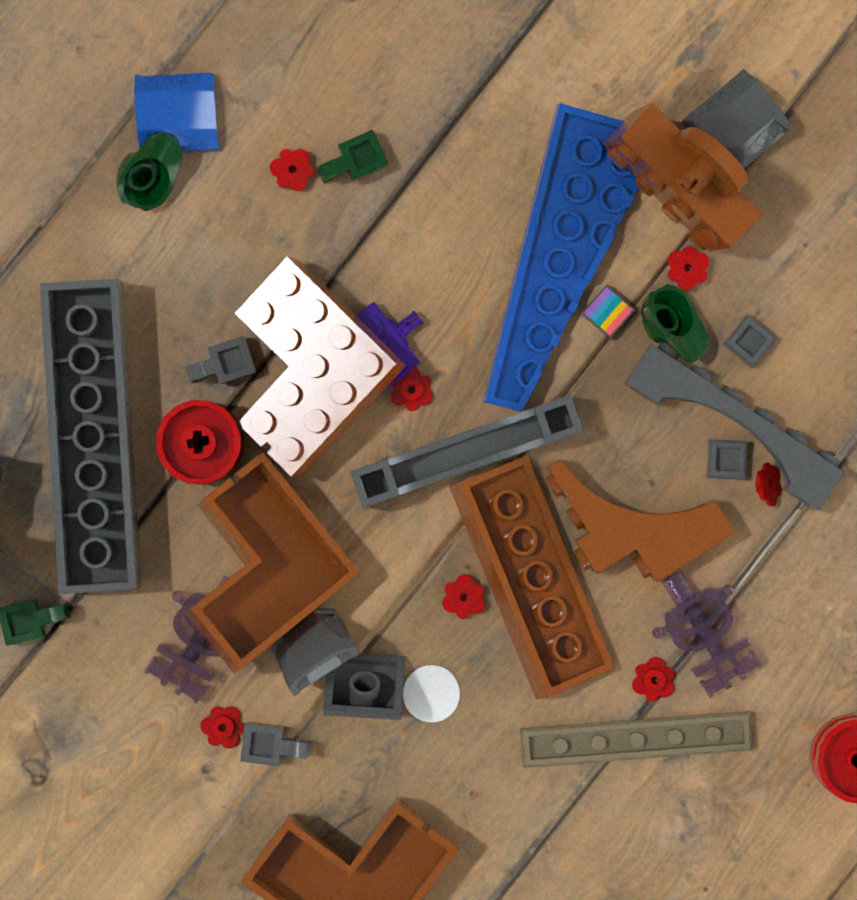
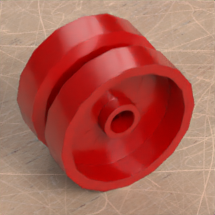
(177, 438)
(832, 756)

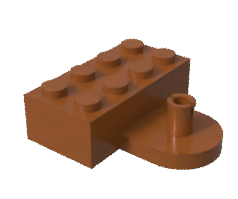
(687, 174)

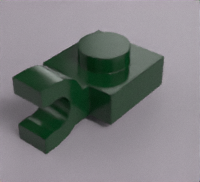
(358, 156)
(26, 621)

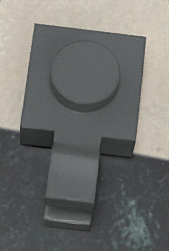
(228, 361)
(267, 743)

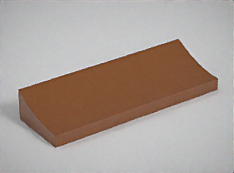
(532, 577)

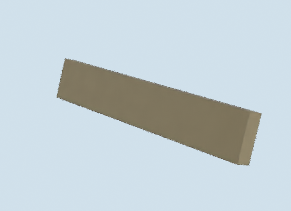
(636, 739)

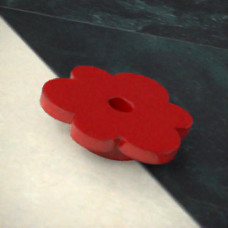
(298, 159)
(698, 263)
(421, 396)
(768, 484)
(474, 602)
(654, 668)
(230, 718)

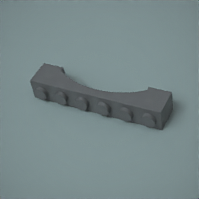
(466, 451)
(807, 474)

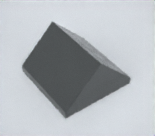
(366, 687)

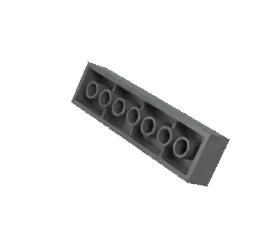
(90, 436)

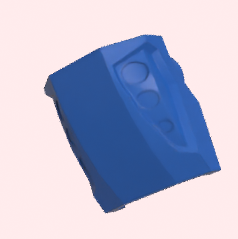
(179, 106)

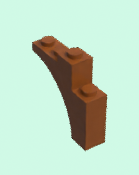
(660, 540)

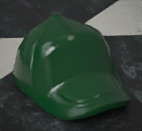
(150, 173)
(672, 319)

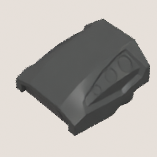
(741, 118)
(313, 648)

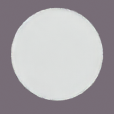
(431, 693)

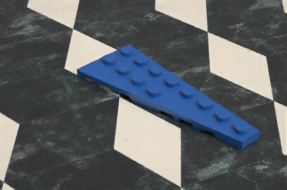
(565, 239)

